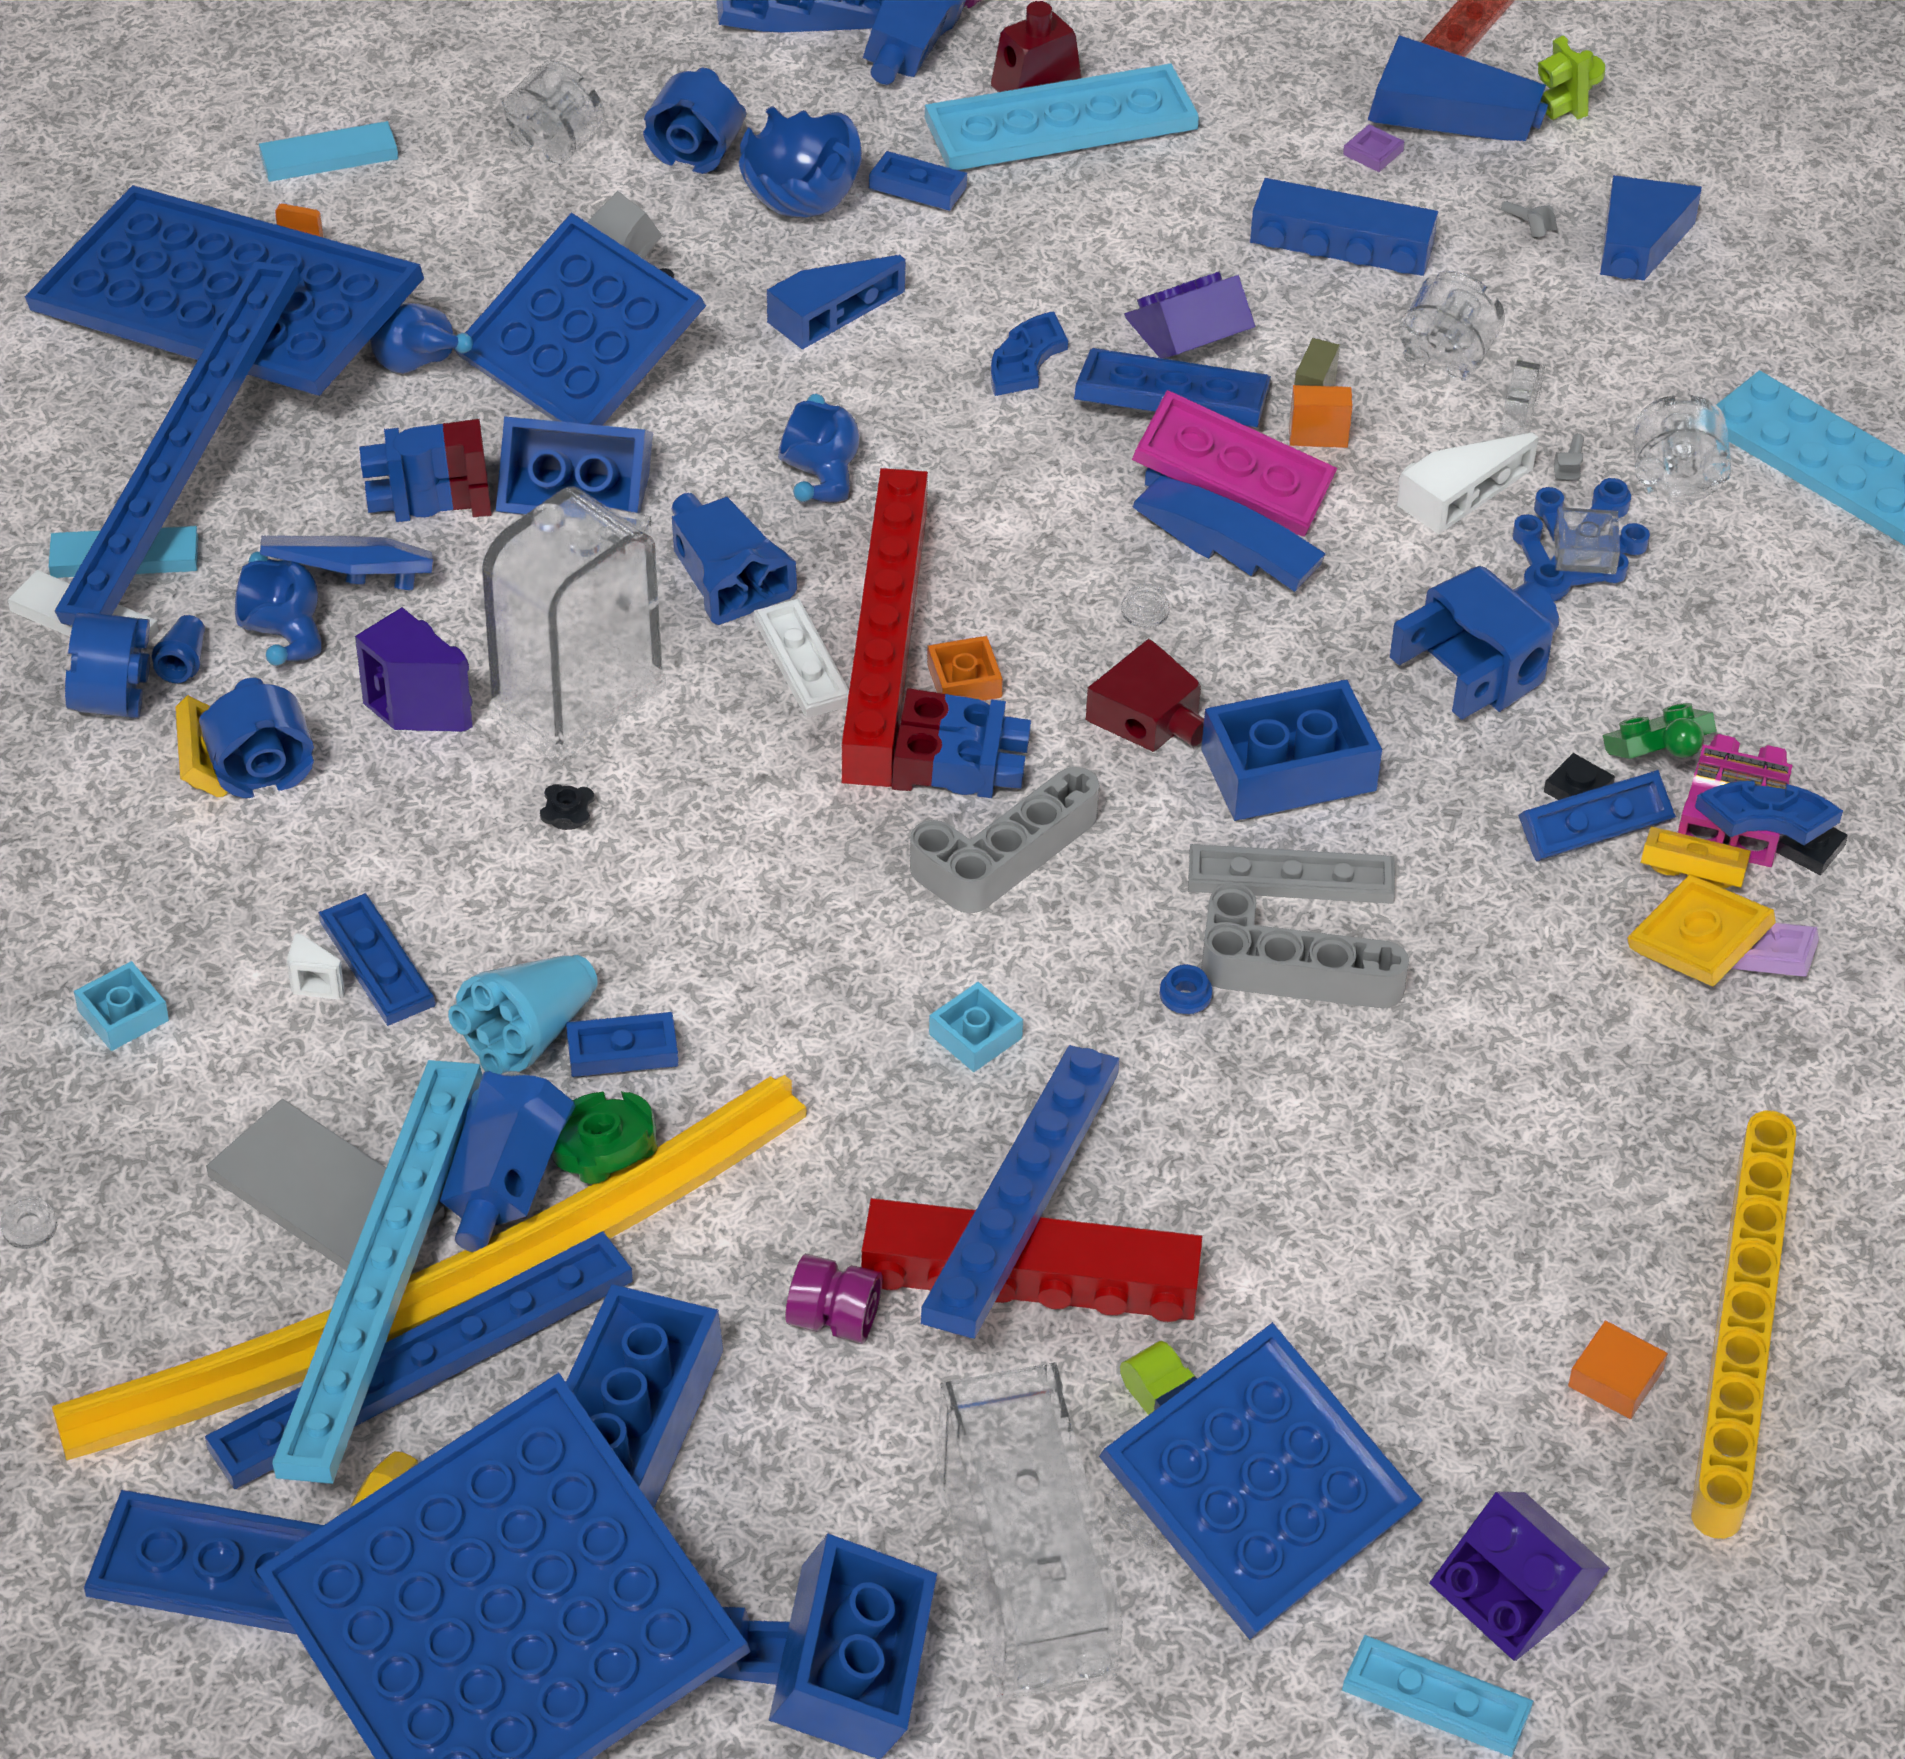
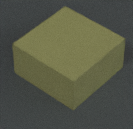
(1318, 364)

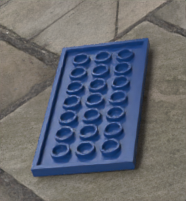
(172, 266)

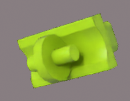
(1569, 79)

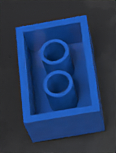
(1291, 749)
(853, 1647)

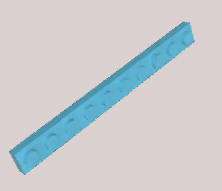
(376, 1276)

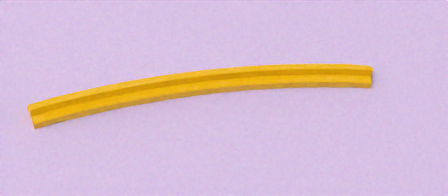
(284, 1355)

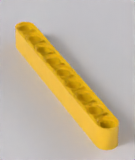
(1744, 1326)

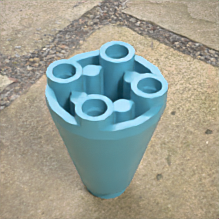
(521, 1009)

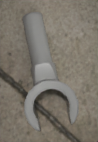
(1539, 218)
(1568, 464)

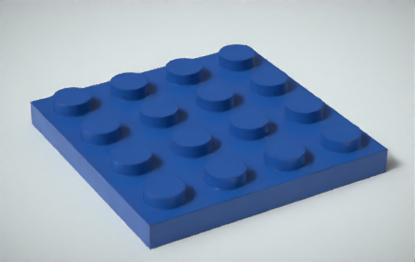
(580, 325)
(1260, 1480)

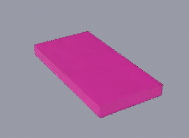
(1234, 462)

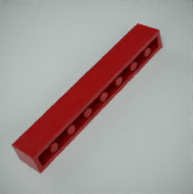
(884, 628)

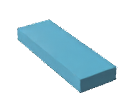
(328, 151)
(172, 551)
(1437, 1695)

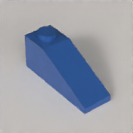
(832, 296)

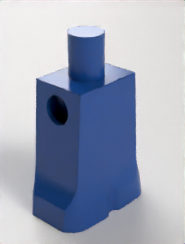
(906, 34)
(729, 558)
(502, 1153)

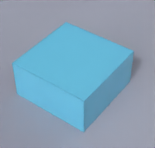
(121, 1006)
(975, 1026)

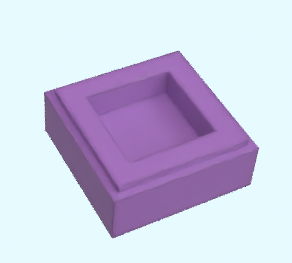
(1373, 148)

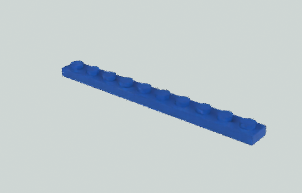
(179, 442)

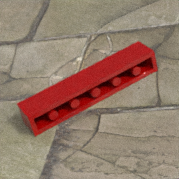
(1059, 1267)

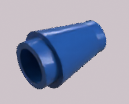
(179, 650)

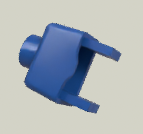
(1485, 635)

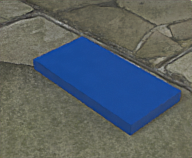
(1143, 381)
(192, 1559)

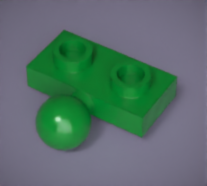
(1678, 730)

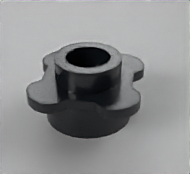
(566, 806)

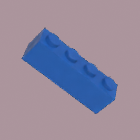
(1343, 226)

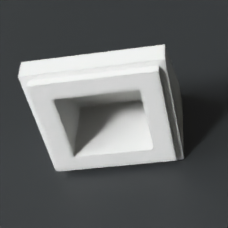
(314, 970)

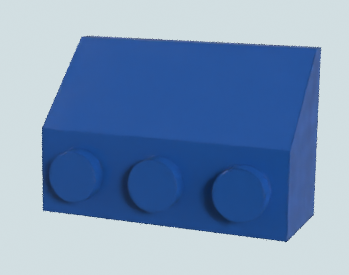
(554, 455)

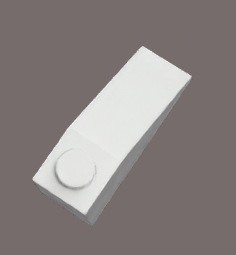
(1462, 478)

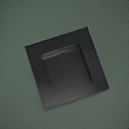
(1576, 777)
(1817, 853)

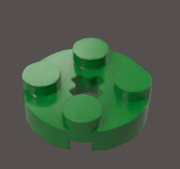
(625, 1136)

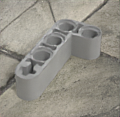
(984, 868)
(1296, 961)

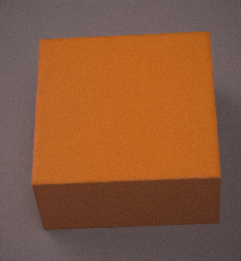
(1320, 416)
(965, 668)
(1617, 1369)

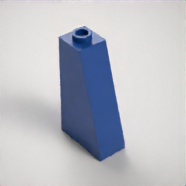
(1455, 95)

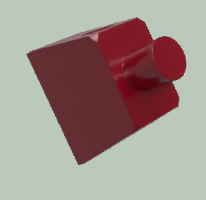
(1036, 51)
(1147, 699)

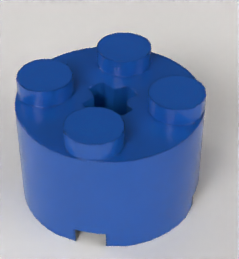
(693, 120)
(107, 664)
(257, 738)

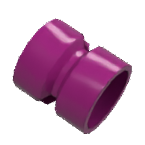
(833, 1298)

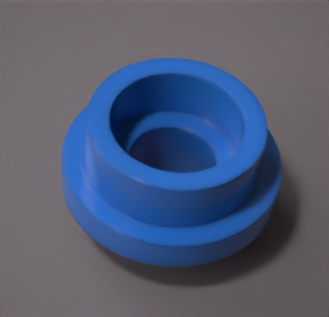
(1190, 979)

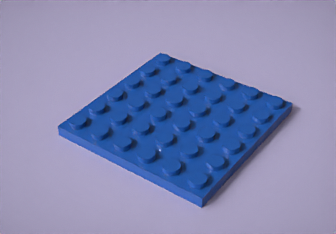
(504, 1597)

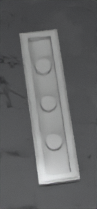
(1293, 873)

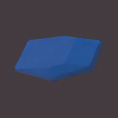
(352, 556)

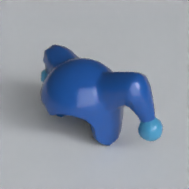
(416, 337)
(822, 443)
(279, 601)

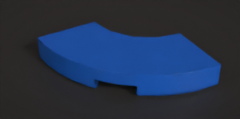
(1015, 362)
(1786, 811)

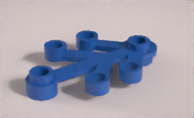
(1608, 495)

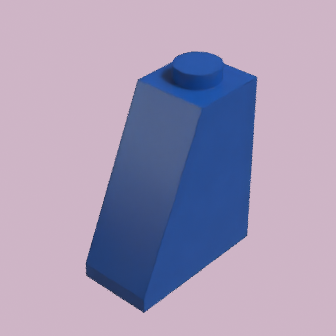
(1645, 224)

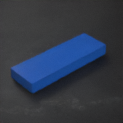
(1596, 815)
(376, 959)

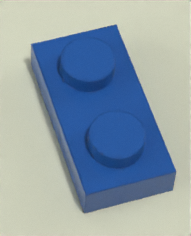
(918, 180)
(622, 1044)

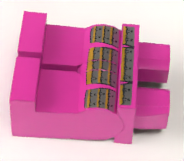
(1723, 764)

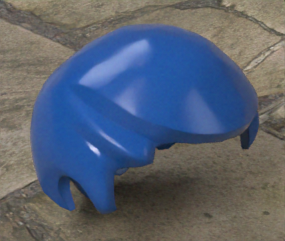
(801, 162)

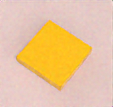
(1701, 930)

